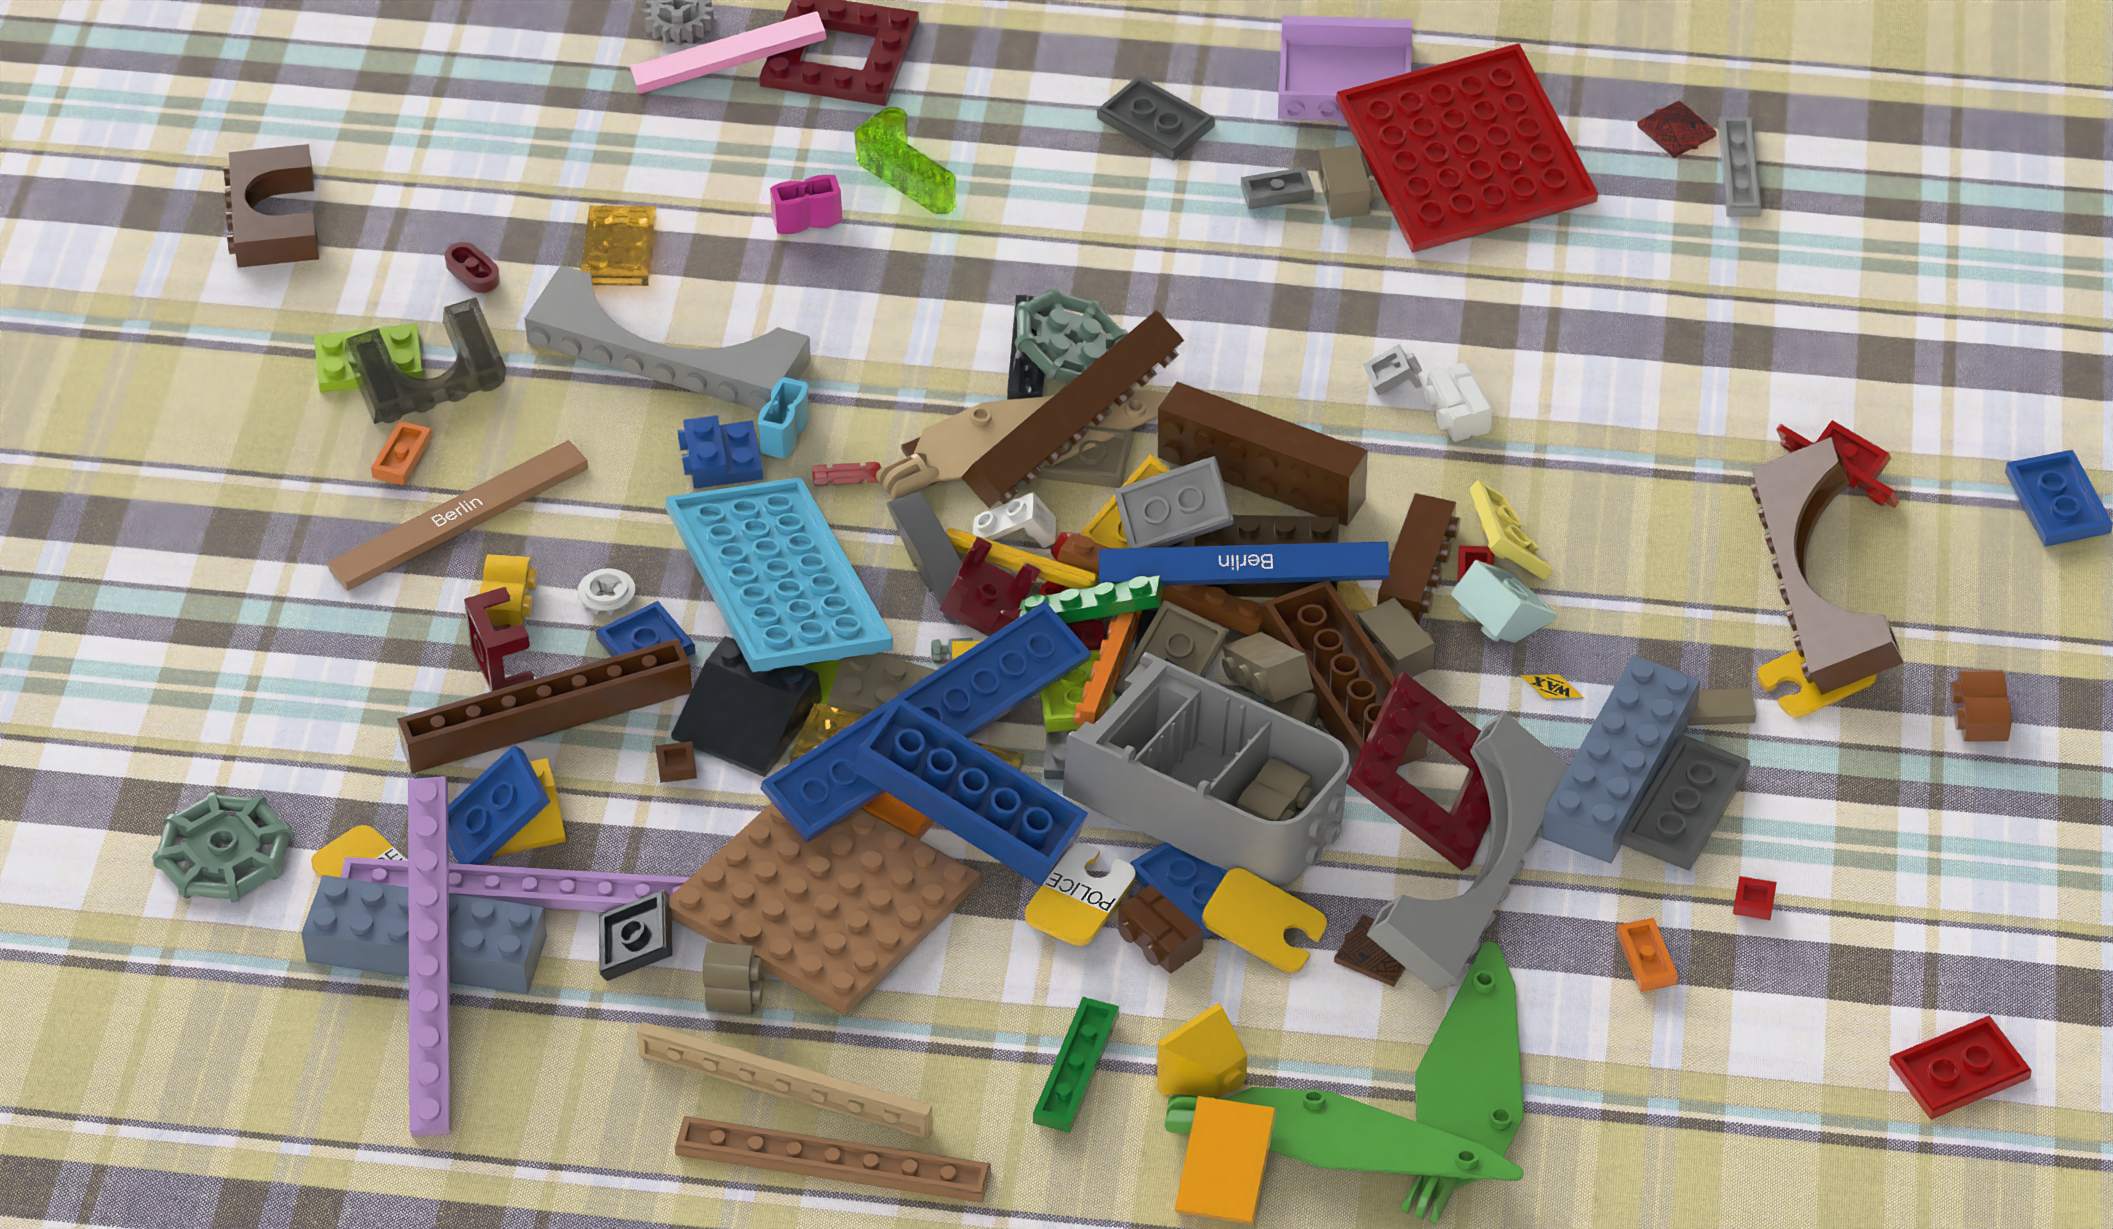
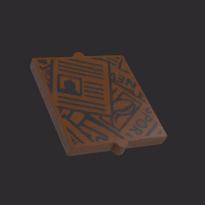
(1366, 956)

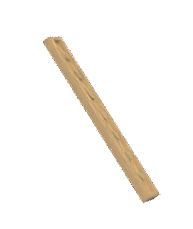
(785, 1080)

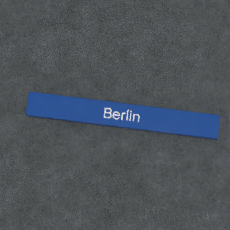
(1248, 563)

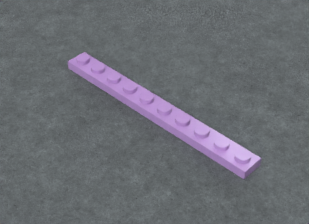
(526, 885)
(429, 957)

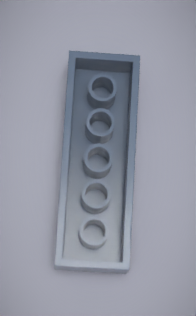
(1620, 758)
(368, 930)

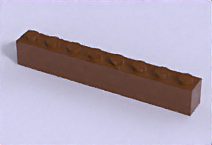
(1072, 409)
(544, 705)

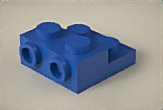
(719, 452)

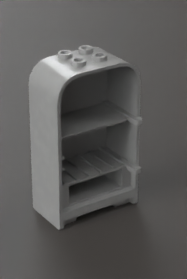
(1182, 755)

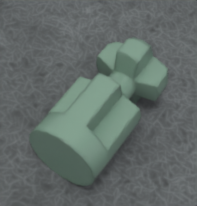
(938, 650)

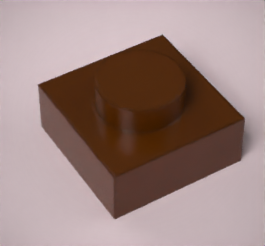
(676, 762)

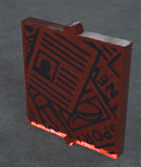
(1676, 129)

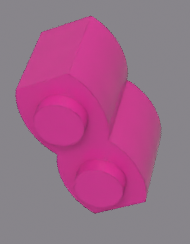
(806, 204)

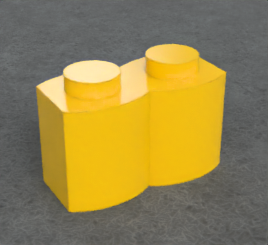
(519, 579)

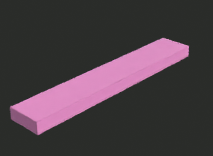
(728, 52)

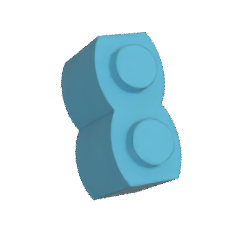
(783, 418)

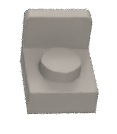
(1392, 369)

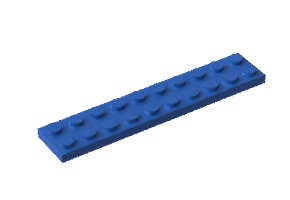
(962, 694)

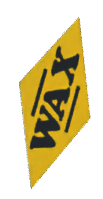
(1552, 686)

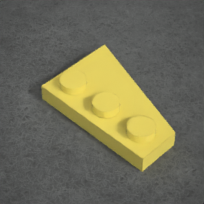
(1503, 530)

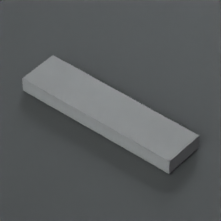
(1739, 167)

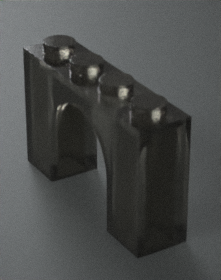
(393, 393)

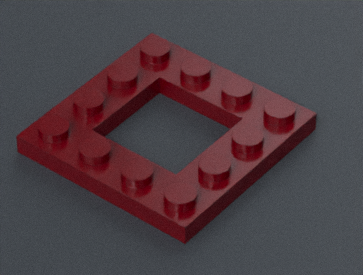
(873, 84)
(1375, 777)

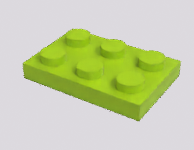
(333, 366)

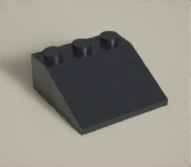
(746, 713)

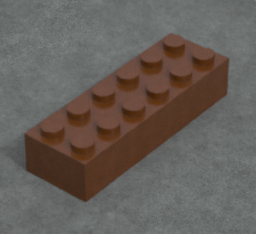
(1263, 453)
(1341, 662)

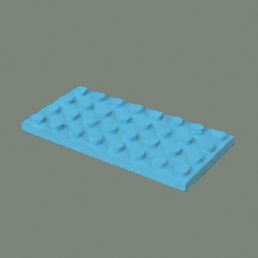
(778, 574)

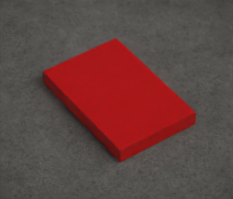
(1960, 1067)

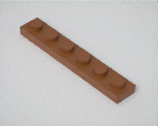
(1201, 600)

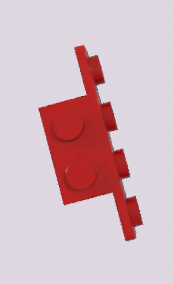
(1860, 457)

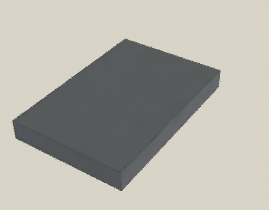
(1155, 118)

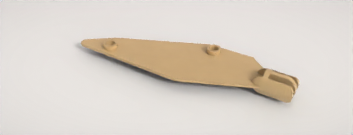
(957, 442)

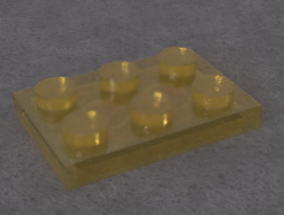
(619, 244)

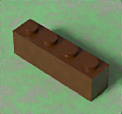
(1419, 554)

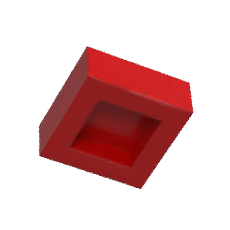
(1754, 898)

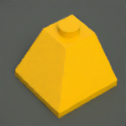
(546, 826)
(1202, 1057)

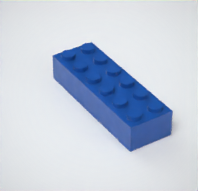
(969, 791)

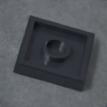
(635, 935)

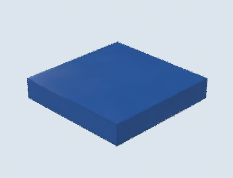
(643, 629)

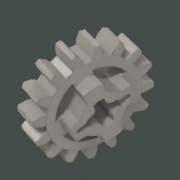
(678, 19)

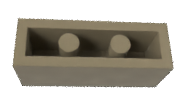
(1267, 667)

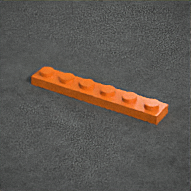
(1108, 669)

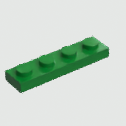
(1102, 600)
(1076, 1064)

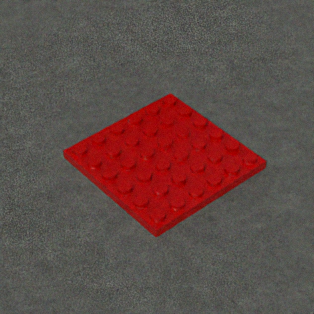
(1466, 147)

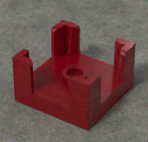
(985, 594)
(492, 643)

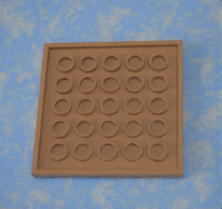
(824, 910)

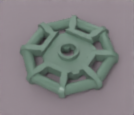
(1059, 328)
(206, 825)

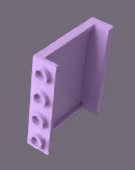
(1336, 55)

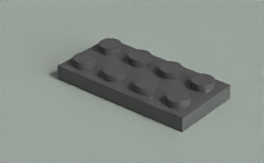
(1685, 802)

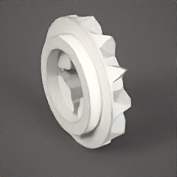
(608, 581)

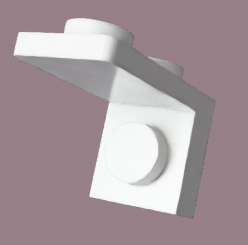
(1019, 513)

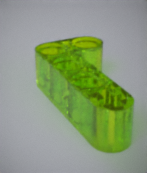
(885, 152)

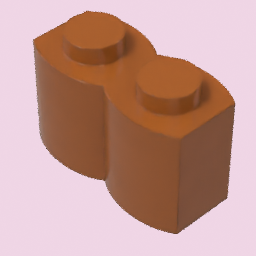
(1982, 705)

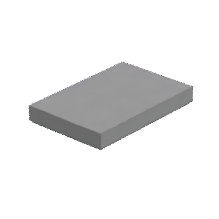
(1174, 505)

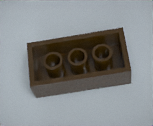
(1270, 531)

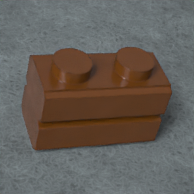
(1159, 929)

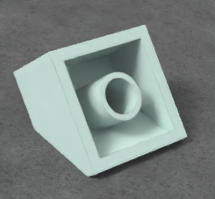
(1501, 603)

